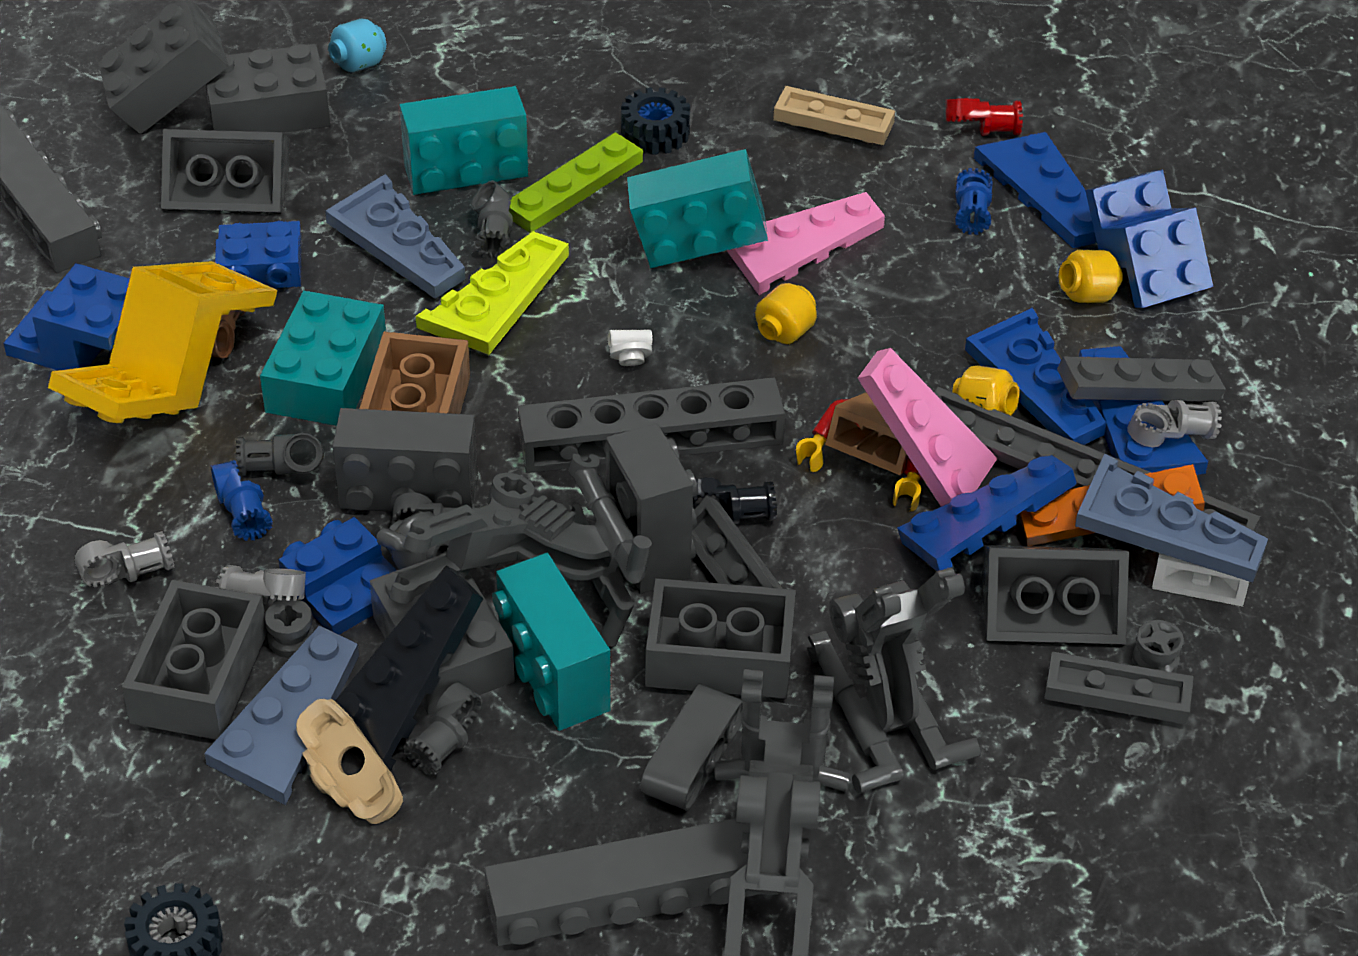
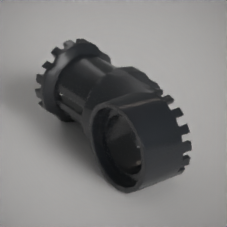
(739, 502)

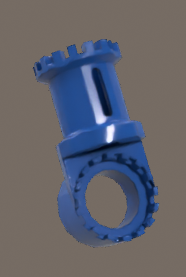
(973, 195)
(242, 500)

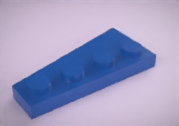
(1043, 182)
(1031, 360)
(1118, 414)
(971, 516)

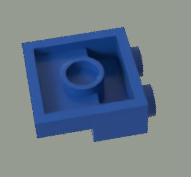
(262, 251)
(338, 573)

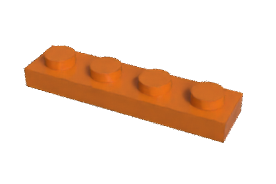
(1058, 517)

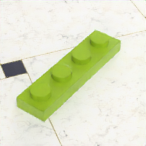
(574, 182)

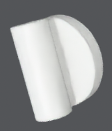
(630, 346)

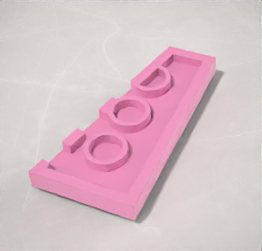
(807, 238)
(930, 433)

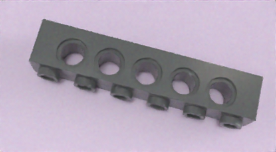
(694, 417)

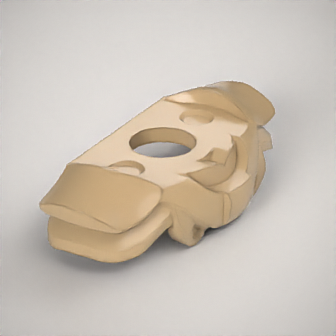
(327, 736)

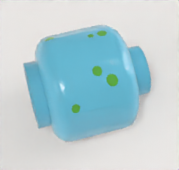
(357, 45)

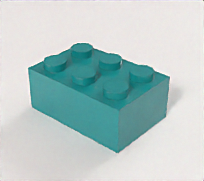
(464, 140)
(697, 208)
(322, 357)
(553, 642)

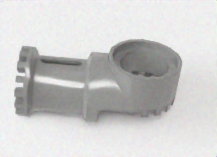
(1174, 422)
(123, 560)
(265, 582)

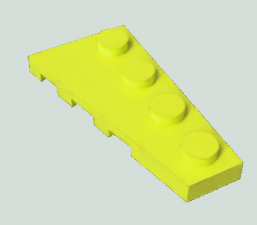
(496, 295)

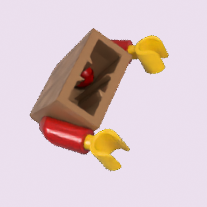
(861, 432)

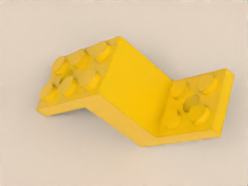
(162, 341)

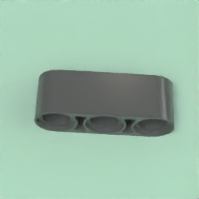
(692, 746)

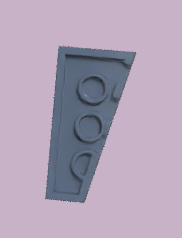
(392, 233)
(1148, 517)
(263, 740)

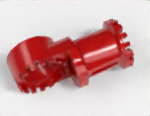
(990, 117)

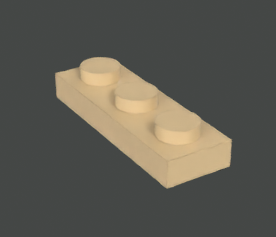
(834, 115)

